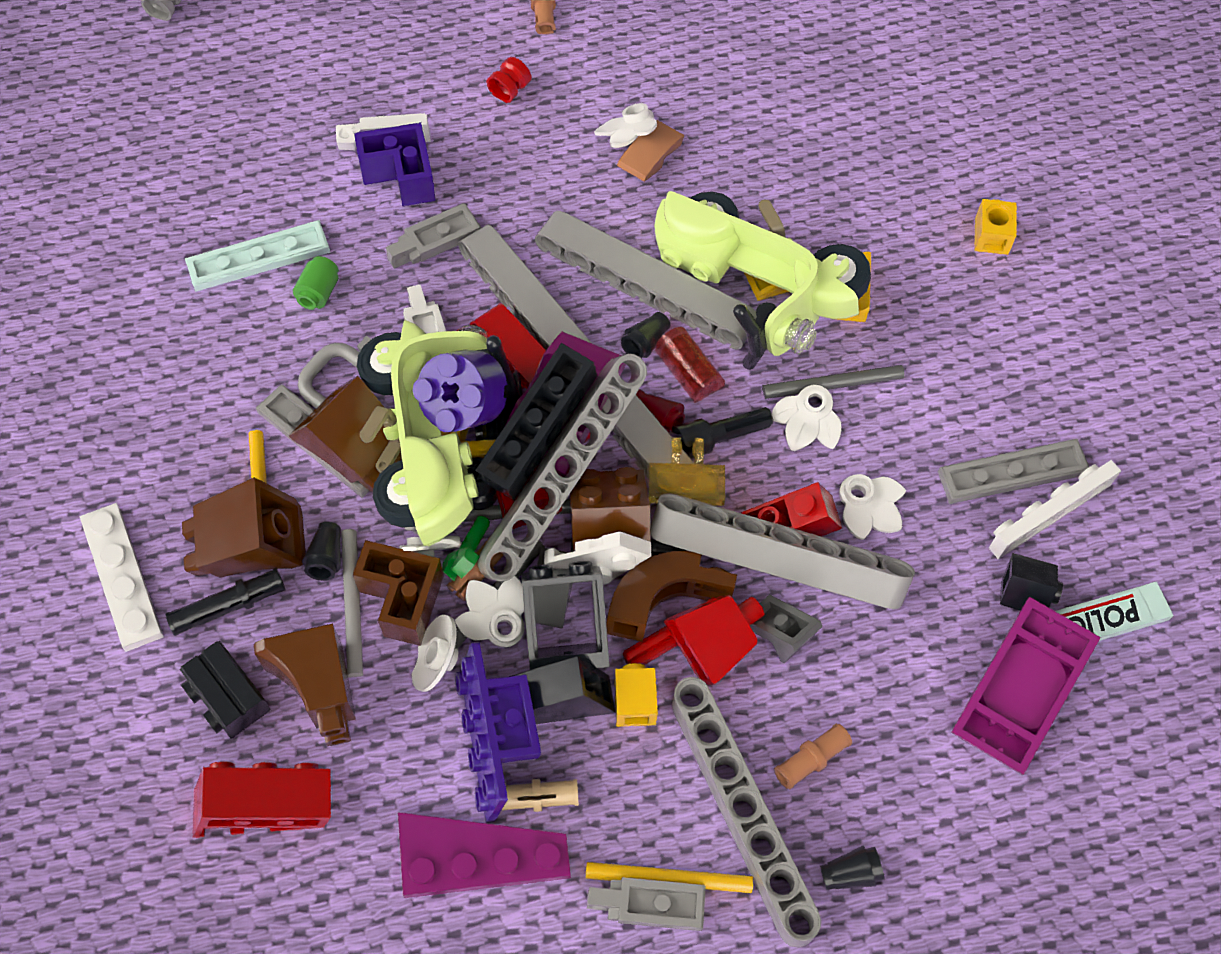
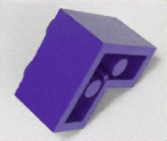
(397, 155)

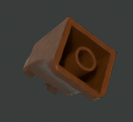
(335, 430)
(245, 531)
(317, 671)

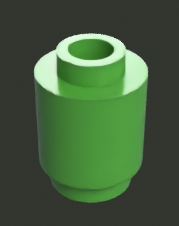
(316, 283)

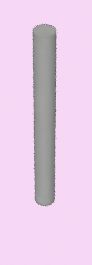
(351, 605)

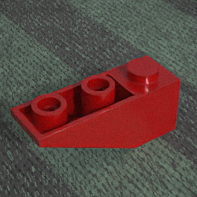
(805, 509)

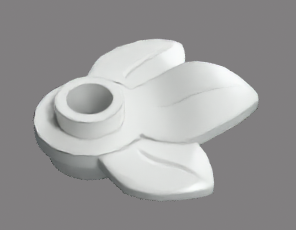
(636, 122)
(807, 422)
(876, 507)
(415, 545)
(489, 608)

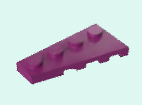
(468, 855)

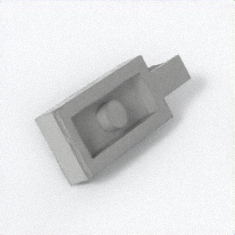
(432, 236)
(651, 903)

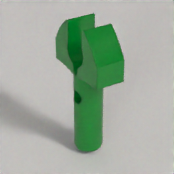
(465, 558)

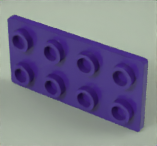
(500, 728)

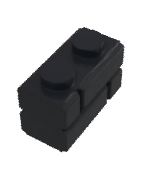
(224, 689)

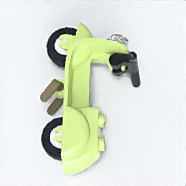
(708, 237)
(432, 480)

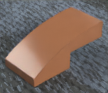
(648, 152)

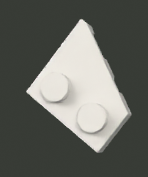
(612, 552)

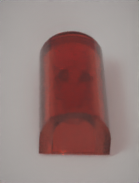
(689, 364)

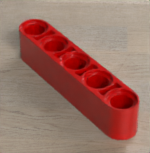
(518, 344)

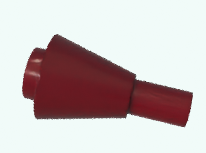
(664, 410)

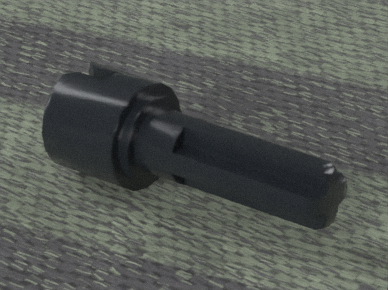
(721, 430)

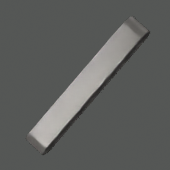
(644, 277)
(579, 458)
(781, 551)
(745, 829)

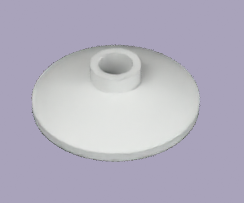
(436, 653)

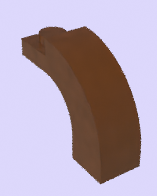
(660, 579)

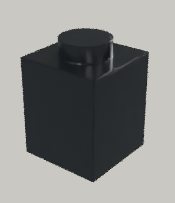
(1029, 578)

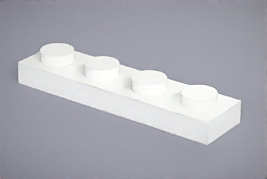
(1063, 501)
(121, 577)

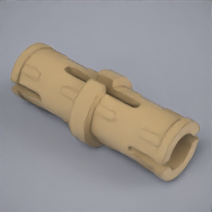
(540, 795)

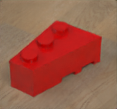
(261, 797)

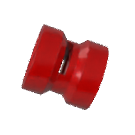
(510, 78)

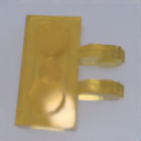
(691, 481)

